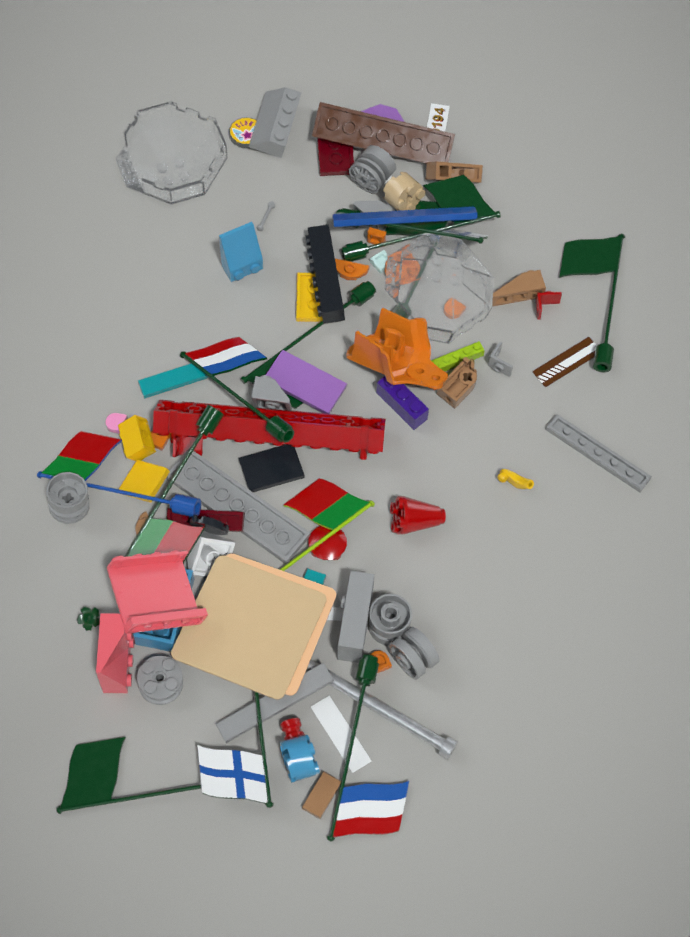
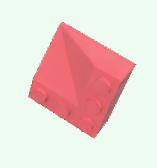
(114, 654)

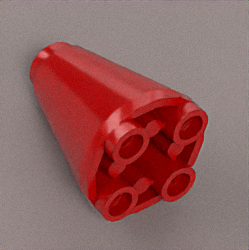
(414, 515)

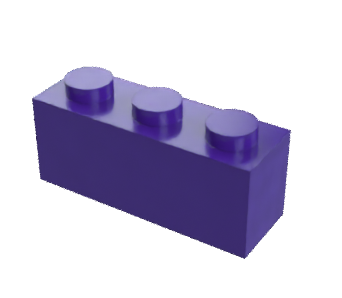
(403, 402)

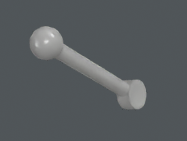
(271, 205)

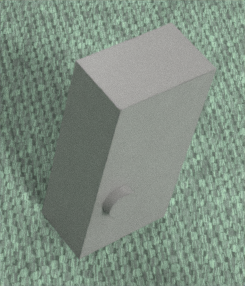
(355, 616)

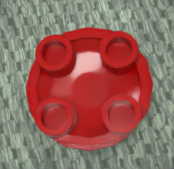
(331, 548)

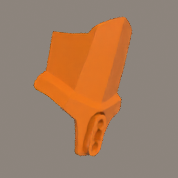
(398, 351)

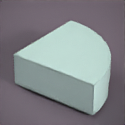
(379, 261)

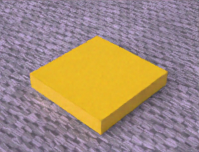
(144, 479)

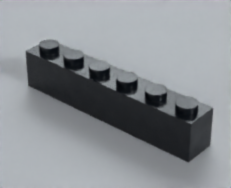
(326, 274)

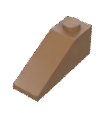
(447, 170)
(520, 288)

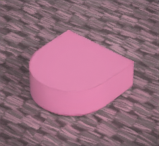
(114, 420)

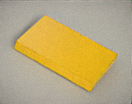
(306, 301)

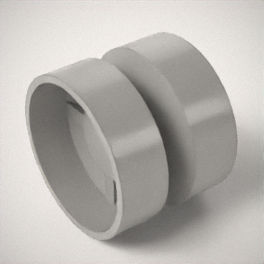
(389, 618)

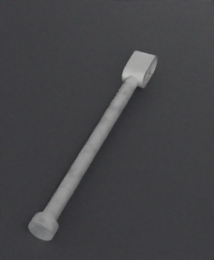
(445, 746)

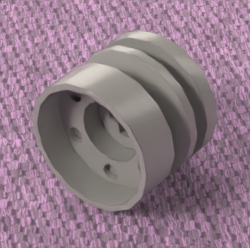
(372, 169)
(68, 488)

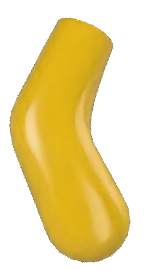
(515, 479)

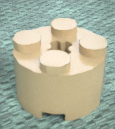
(403, 192)

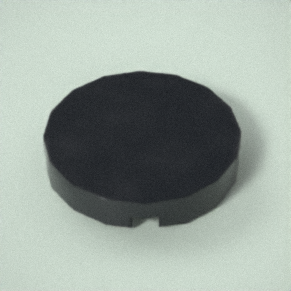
(212, 525)

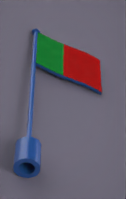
(86, 454)

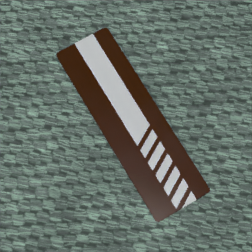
(566, 362)

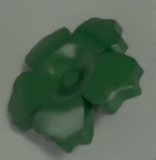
(89, 618)

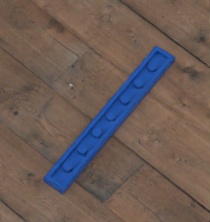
(404, 216)

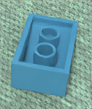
(240, 252)

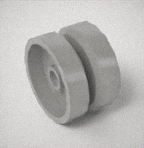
(414, 653)

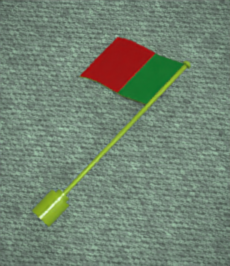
(327, 507)

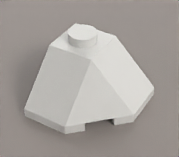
(206, 551)

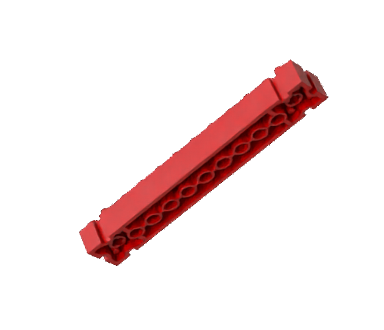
(244, 425)

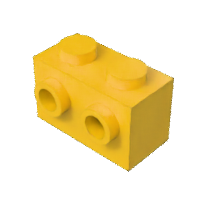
(136, 438)

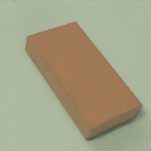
(321, 795)

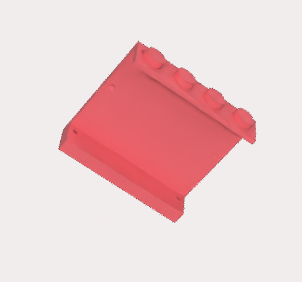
(154, 592)

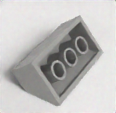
(275, 121)

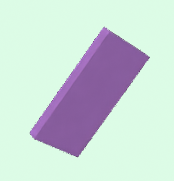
(306, 382)

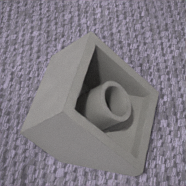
(269, 394)

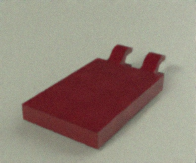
(334, 158)

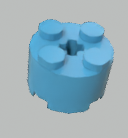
(299, 758)

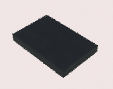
(271, 468)

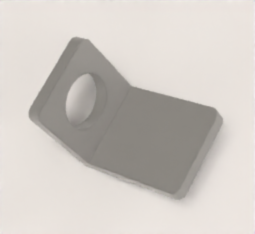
(499, 365)

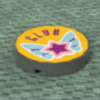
(241, 131)

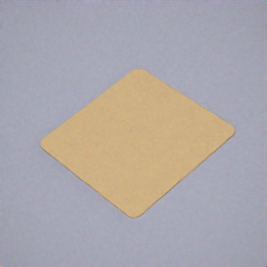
(252, 627)

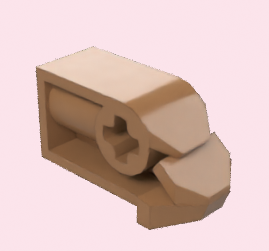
(457, 385)

